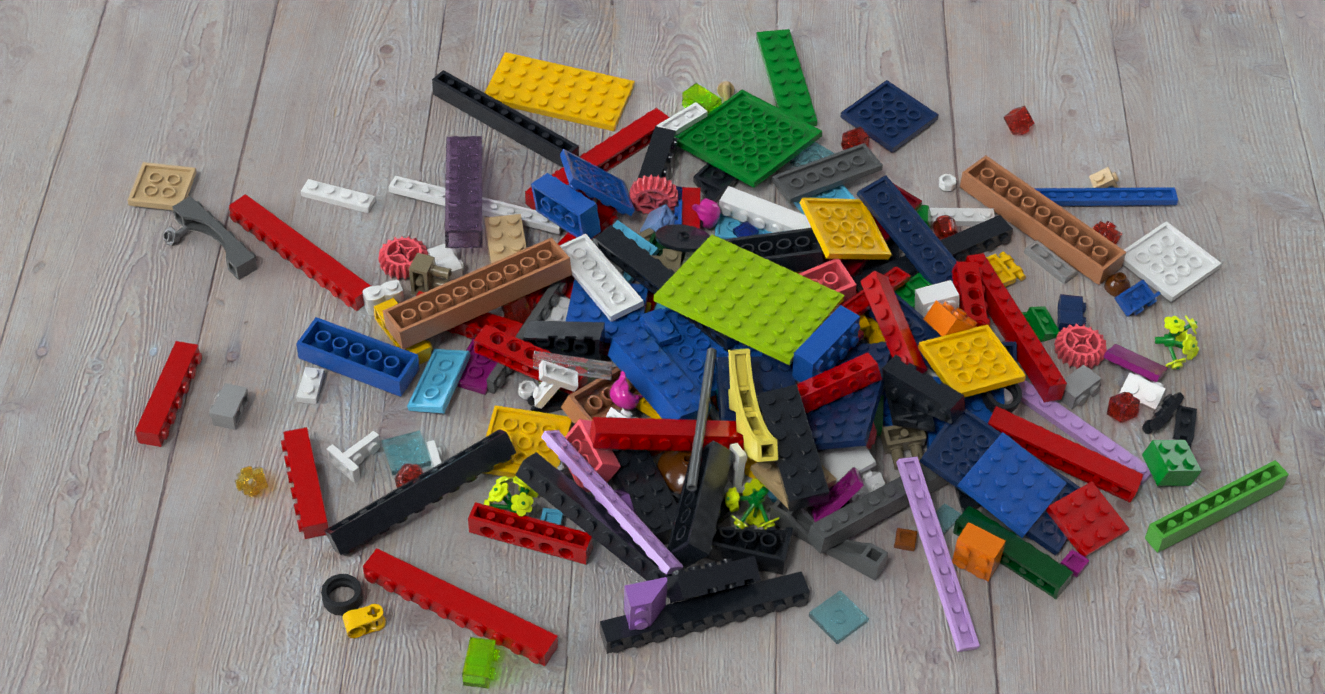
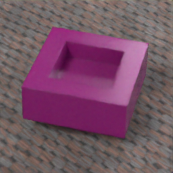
(1075, 562)

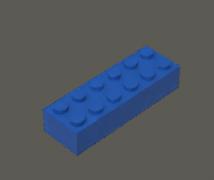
(358, 356)
(655, 376)

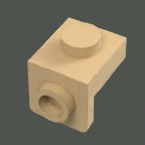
(1104, 179)

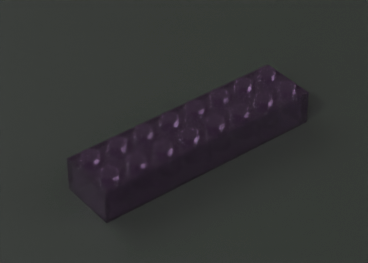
(464, 192)

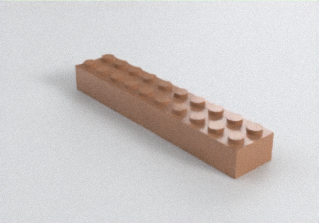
(1042, 219)
(477, 293)

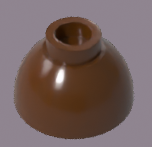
(1117, 284)

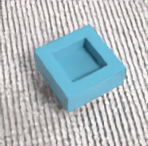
(552, 516)

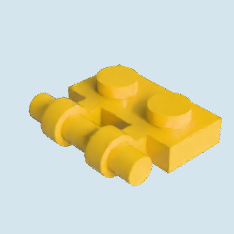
(1007, 276)

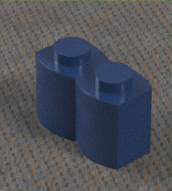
(1070, 311)

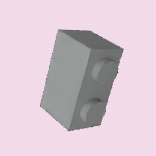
(1080, 386)
(229, 406)

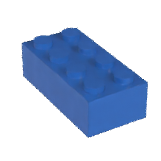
(565, 206)
(827, 344)

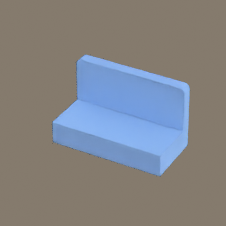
(658, 218)

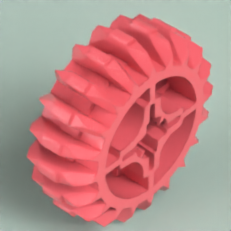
(652, 193)
(398, 255)
(1080, 346)

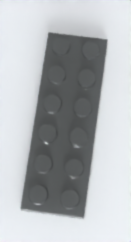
(827, 173)

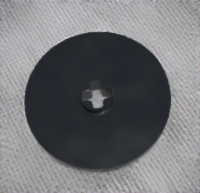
(681, 237)

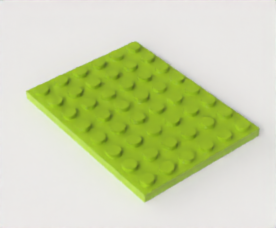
(749, 298)

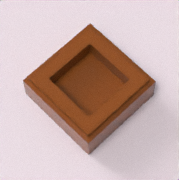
(905, 539)

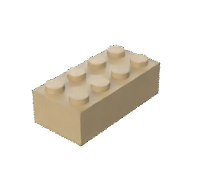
(504, 236)

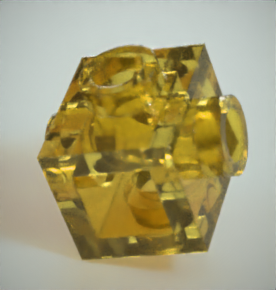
(258, 480)

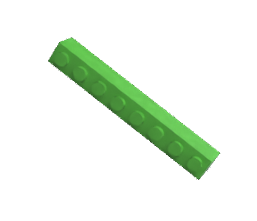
(1216, 506)

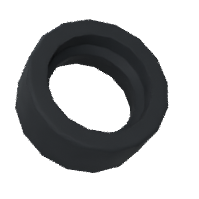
(991, 403)
(338, 581)

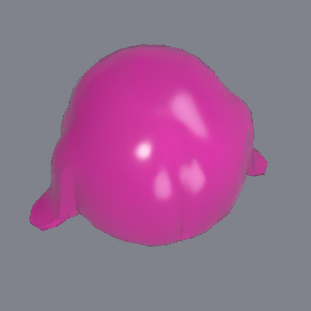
(708, 212)
(622, 396)

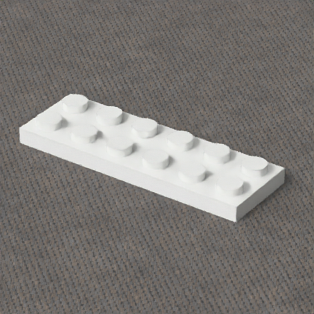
(601, 278)

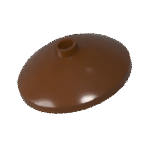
(673, 468)

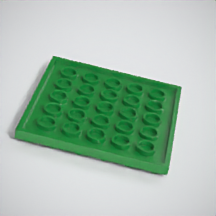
(748, 138)

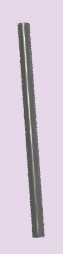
(701, 420)

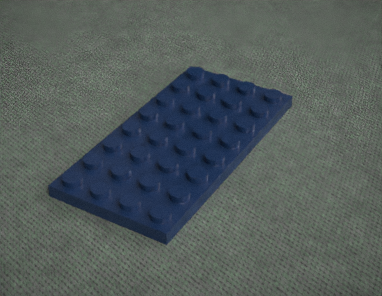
(851, 417)
(959, 449)

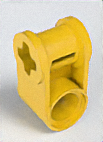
(363, 621)

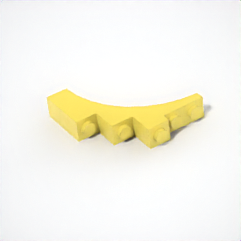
(758, 440)

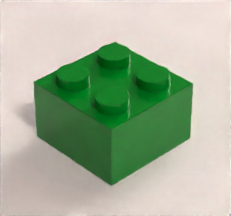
(1171, 462)

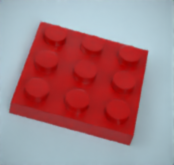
(1087, 519)

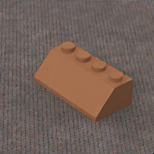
(593, 399)

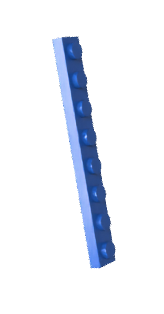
(1111, 196)

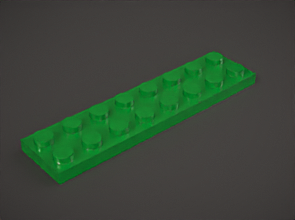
(786, 74)

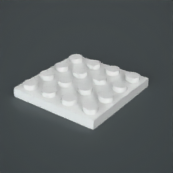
(1169, 261)

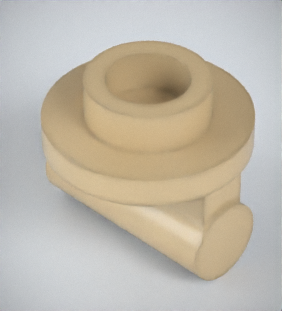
(725, 89)

